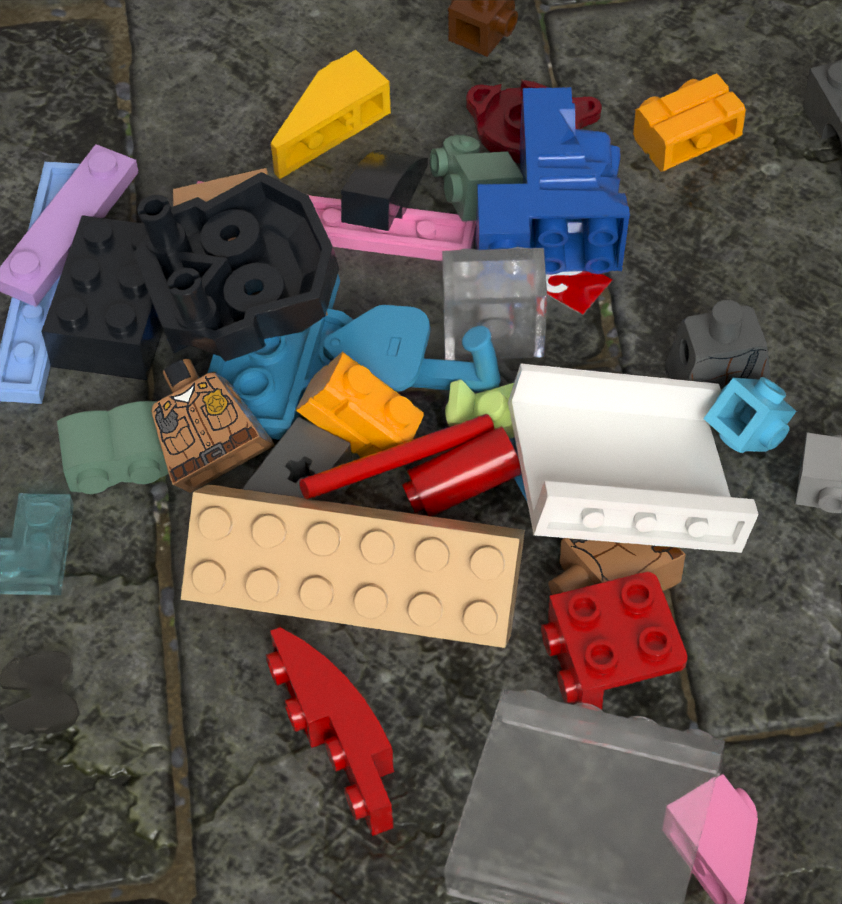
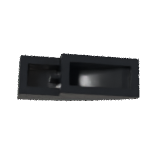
(381, 188)

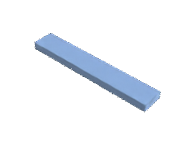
(22, 347)

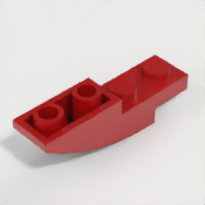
(339, 716)

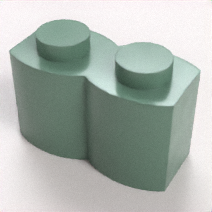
(111, 448)

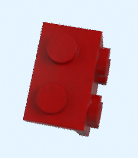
(611, 637)

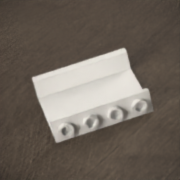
(624, 460)

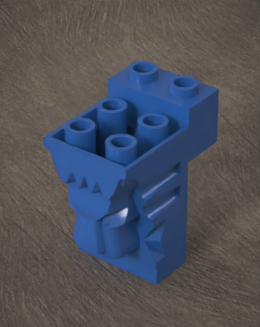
(566, 194)

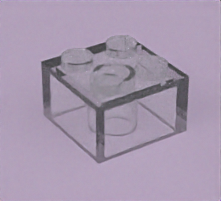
(499, 292)

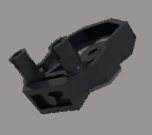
(206, 282)

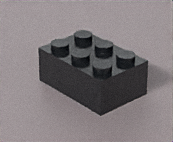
(101, 304)

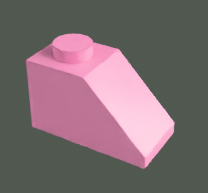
(726, 844)

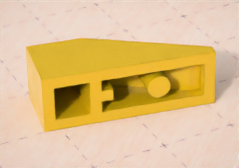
(333, 108)

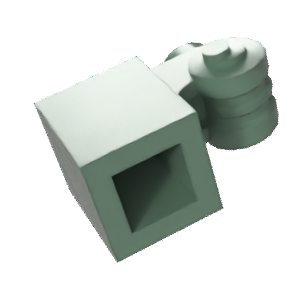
(465, 167)

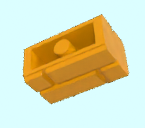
(688, 121)
(358, 407)

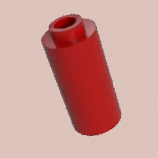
(462, 473)

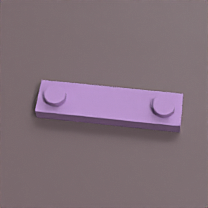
(44, 248)

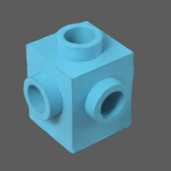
(751, 415)

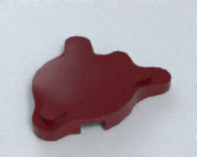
(499, 115)

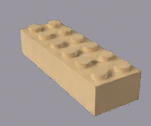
(352, 565)

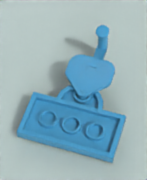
(384, 340)

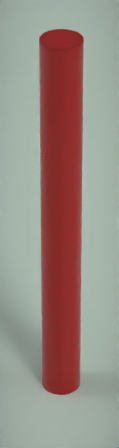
(395, 457)

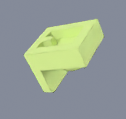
(465, 405)

